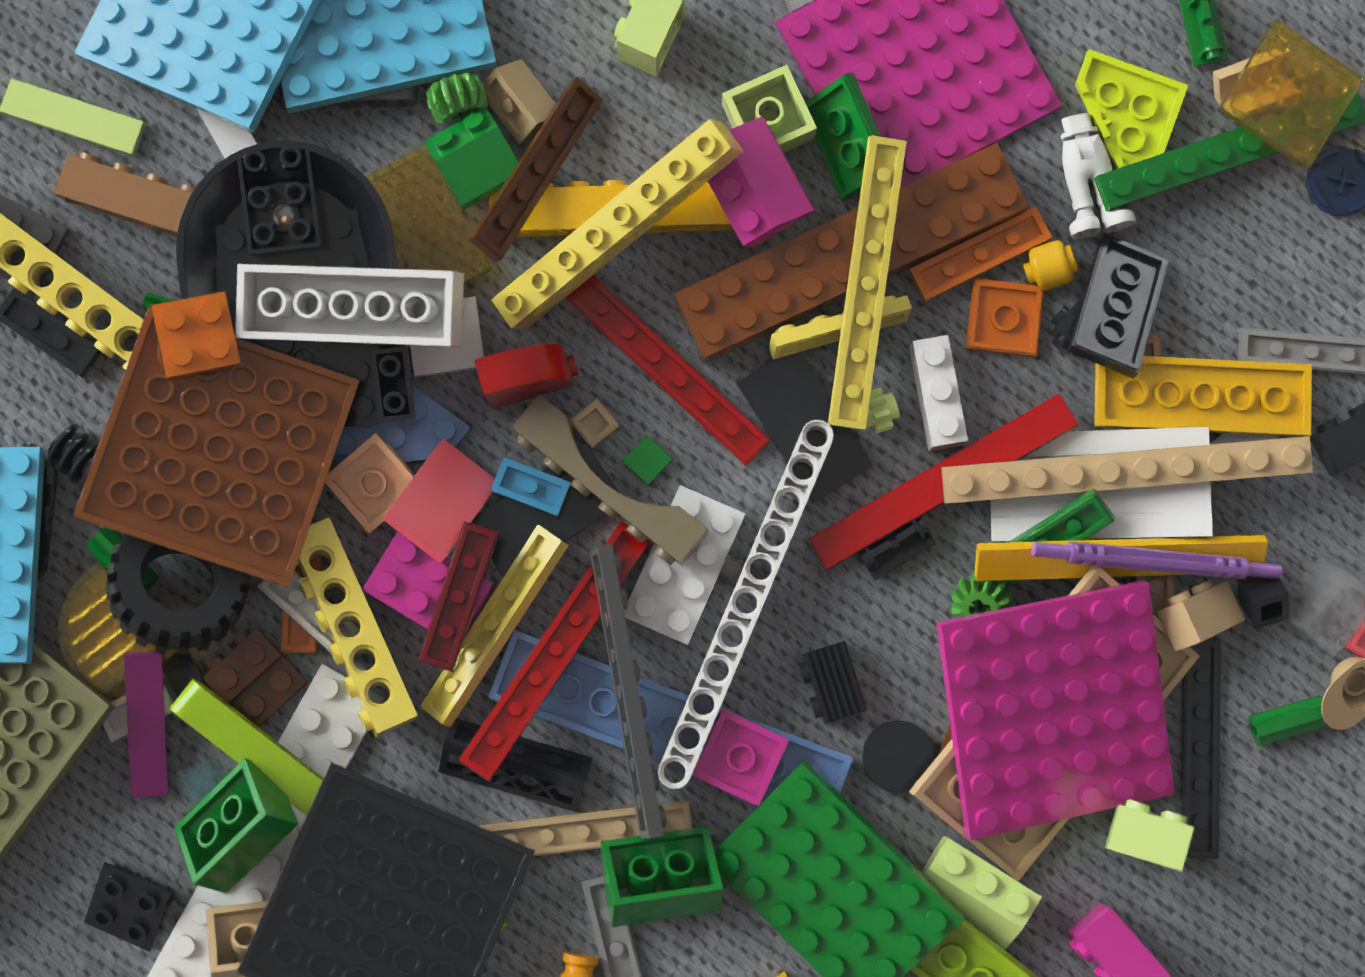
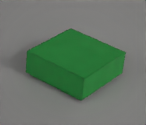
(647, 460)

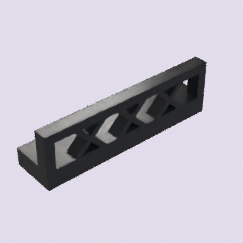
(543, 762)

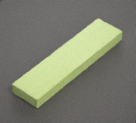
(72, 117)

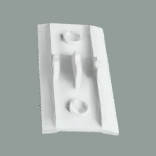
(1138, 511)

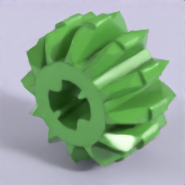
(456, 98)
(969, 594)

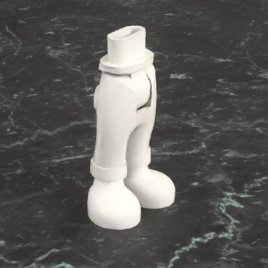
(1084, 159)

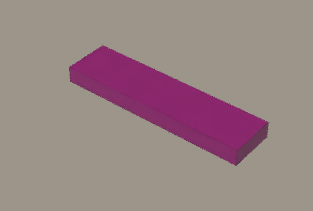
(146, 724)

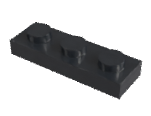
(48, 333)

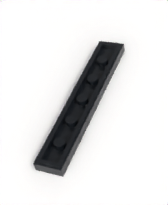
(1202, 749)

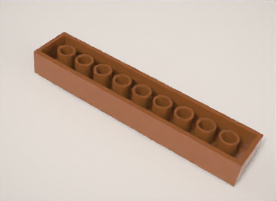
(815, 265)

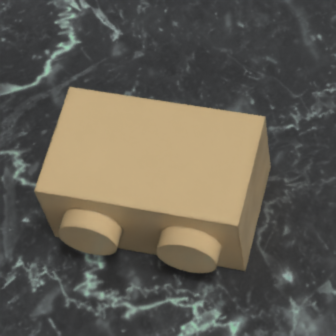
(1200, 615)

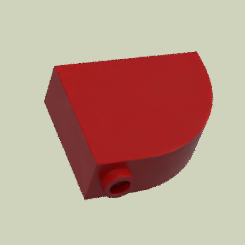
(525, 373)

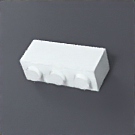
(938, 393)

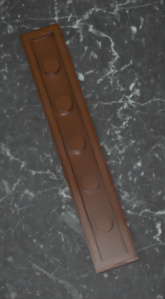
(535, 170)

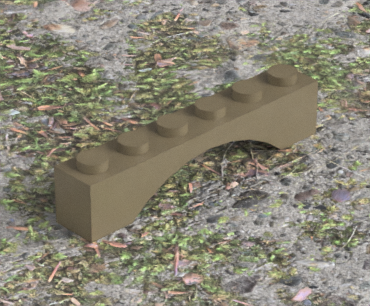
(667, 527)

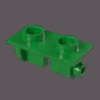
(1203, 31)

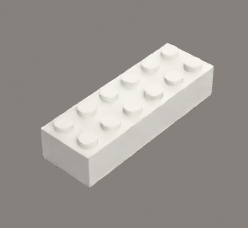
(349, 305)

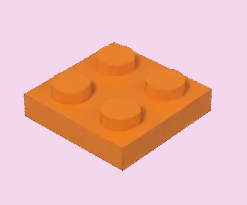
(195, 335)

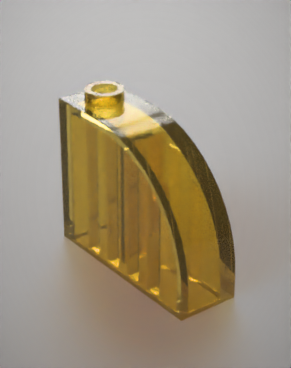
(92, 637)

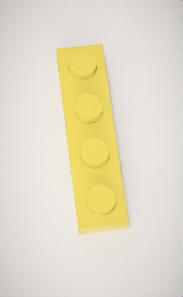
(826, 329)

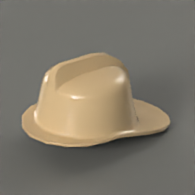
(1345, 697)

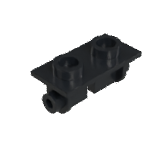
(897, 548)

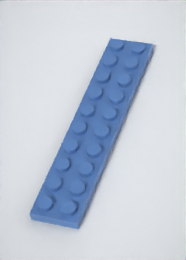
(587, 703)

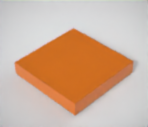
(1004, 317)

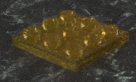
(1291, 94)

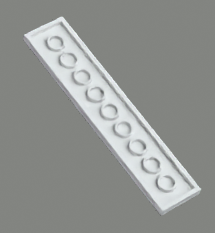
(319, 733)

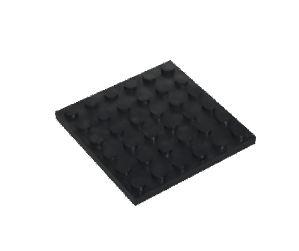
(385, 889)

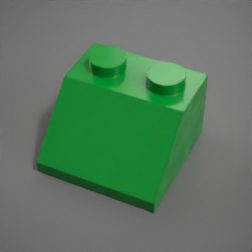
(472, 157)

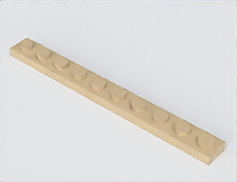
(1127, 469)

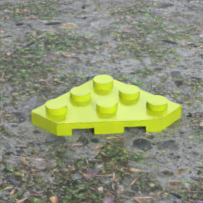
(1129, 106)

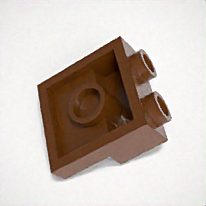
(254, 677)

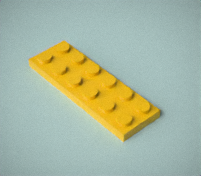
(1207, 393)

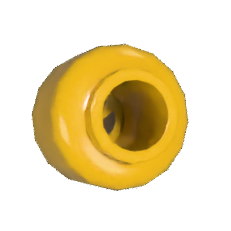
(1051, 265)

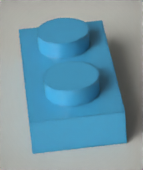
(530, 487)

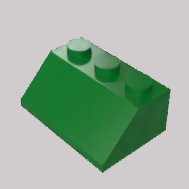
(234, 827)
(661, 876)

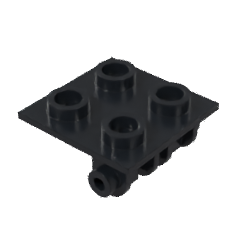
(128, 905)

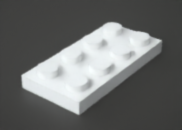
(675, 595)

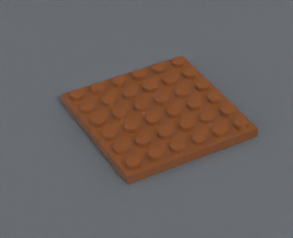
(219, 456)

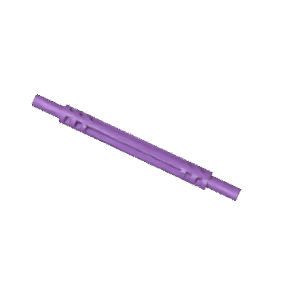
(1156, 560)

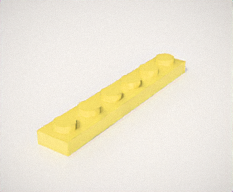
(495, 625)

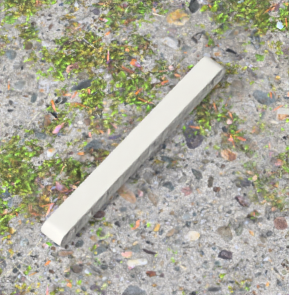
(758, 589)

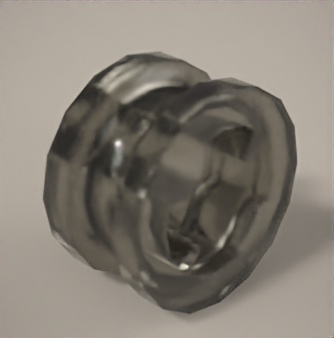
(731, 568)

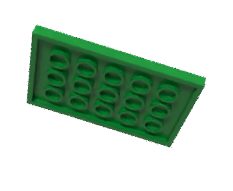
(833, 882)

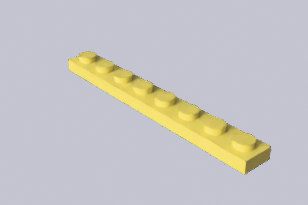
(867, 282)

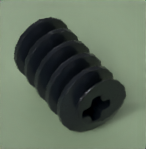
(72, 454)

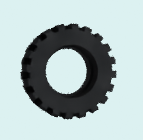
(161, 625)

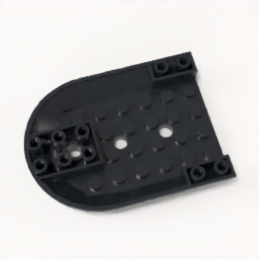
(334, 224)

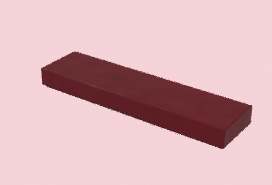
(458, 596)

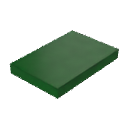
(843, 132)

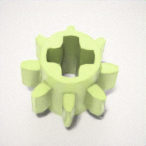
(882, 410)

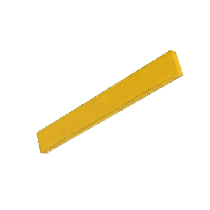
(1016, 561)

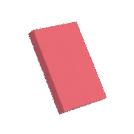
(439, 500)

